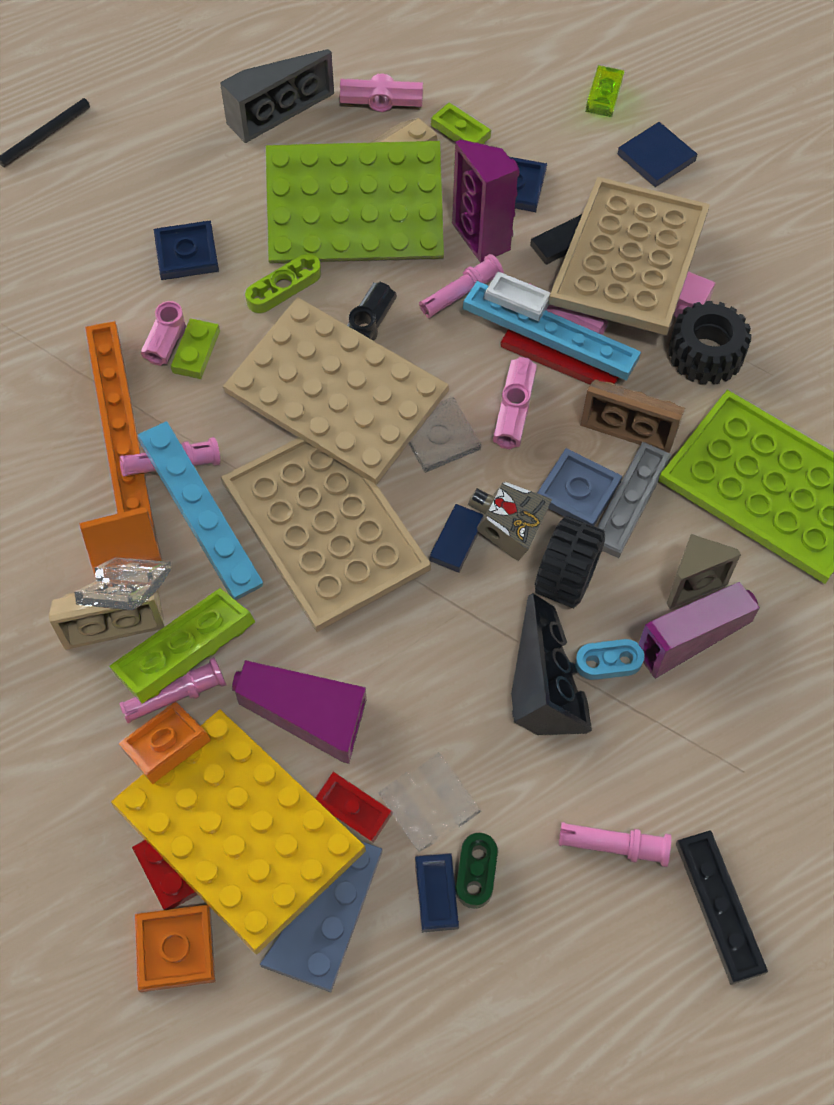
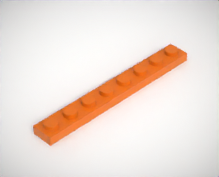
(116, 415)

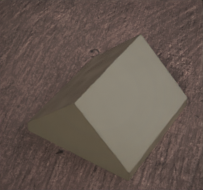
(702, 569)

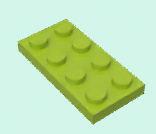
(182, 645)

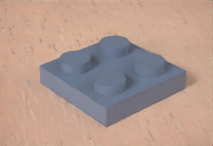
(579, 487)

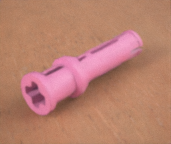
(455, 290)
(198, 453)
(189, 685)
(633, 845)

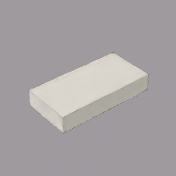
(517, 296)

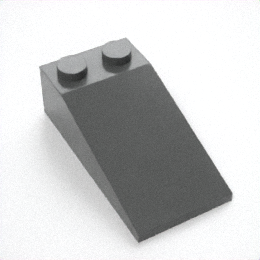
(275, 92)

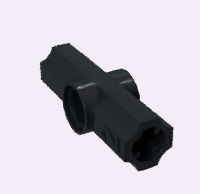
(372, 310)

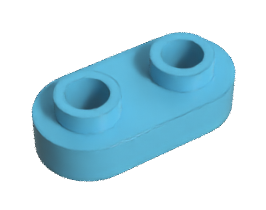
(608, 656)

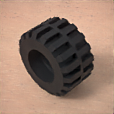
(715, 324)
(569, 561)

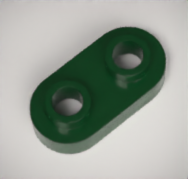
(477, 871)

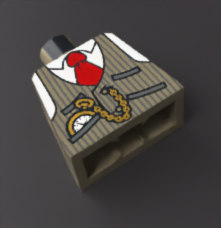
(510, 517)

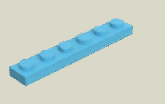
(558, 334)
(200, 511)

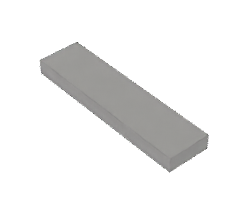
(632, 497)

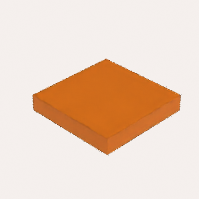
(164, 742)
(174, 948)

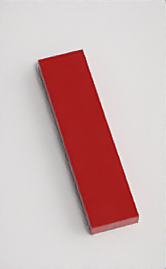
(554, 359)

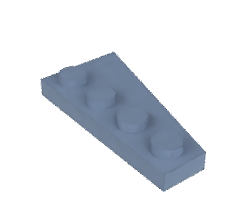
(319, 936)

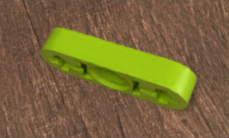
(278, 295)

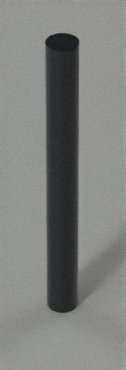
(43, 132)

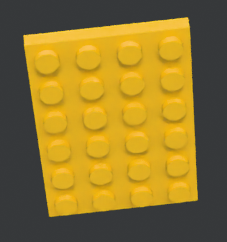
(241, 833)

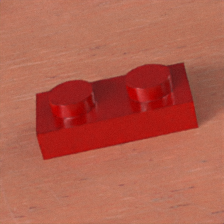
(353, 807)
(165, 881)

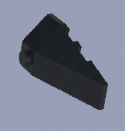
(543, 681)

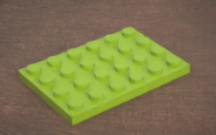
(355, 201)
(761, 482)

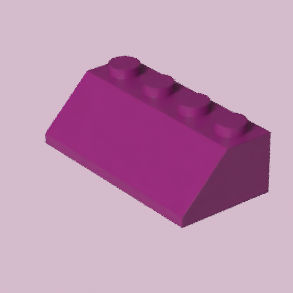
(484, 197)

